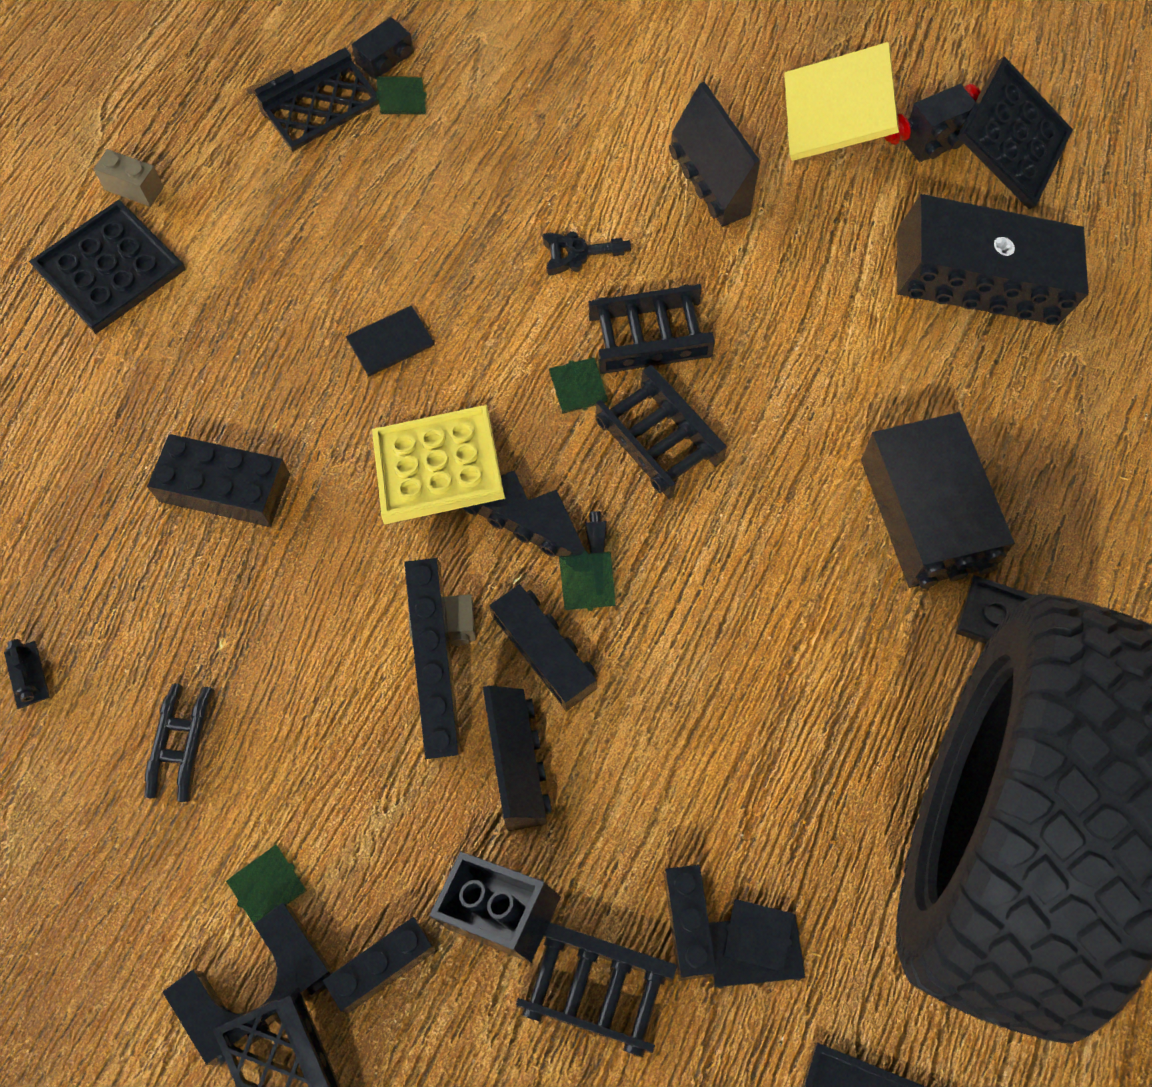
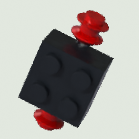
(936, 122)

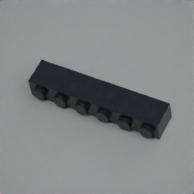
(432, 658)

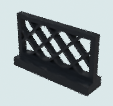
(307, 84)
(301, 1038)

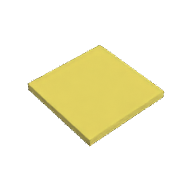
(841, 102)
(436, 464)

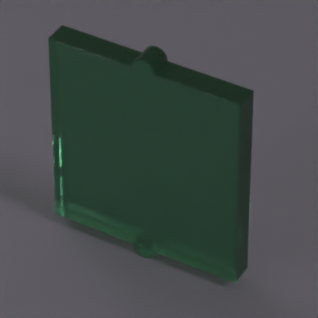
(401, 95)
(578, 385)
(587, 580)
(266, 884)

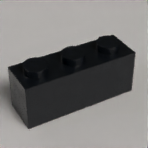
(689, 922)
(379, 965)

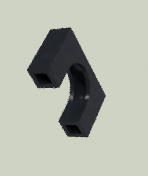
(297, 964)

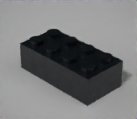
(219, 480)

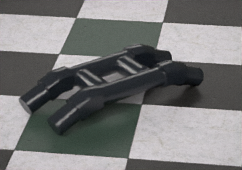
(185, 758)

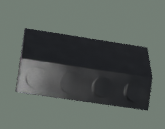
(515, 757)

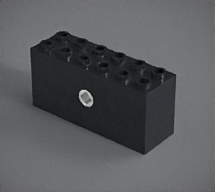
(991, 260)

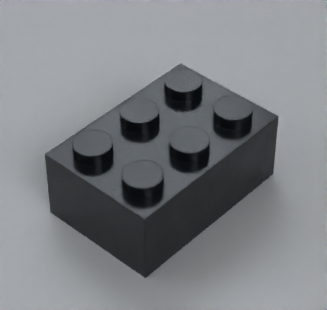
(495, 906)

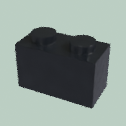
(382, 48)

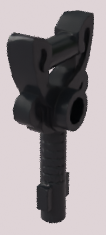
(577, 251)

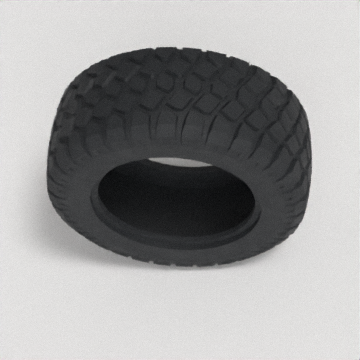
(1038, 828)

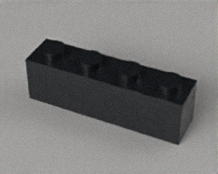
(543, 646)

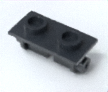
(25, 673)

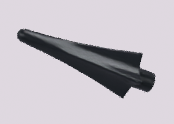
(596, 532)

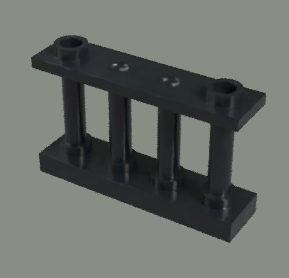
(654, 353)
(670, 406)
(622, 962)

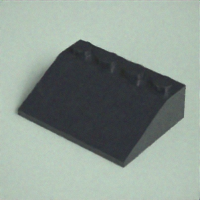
(715, 157)

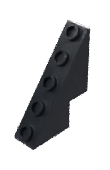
(534, 520)

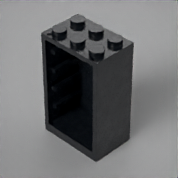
(936, 501)

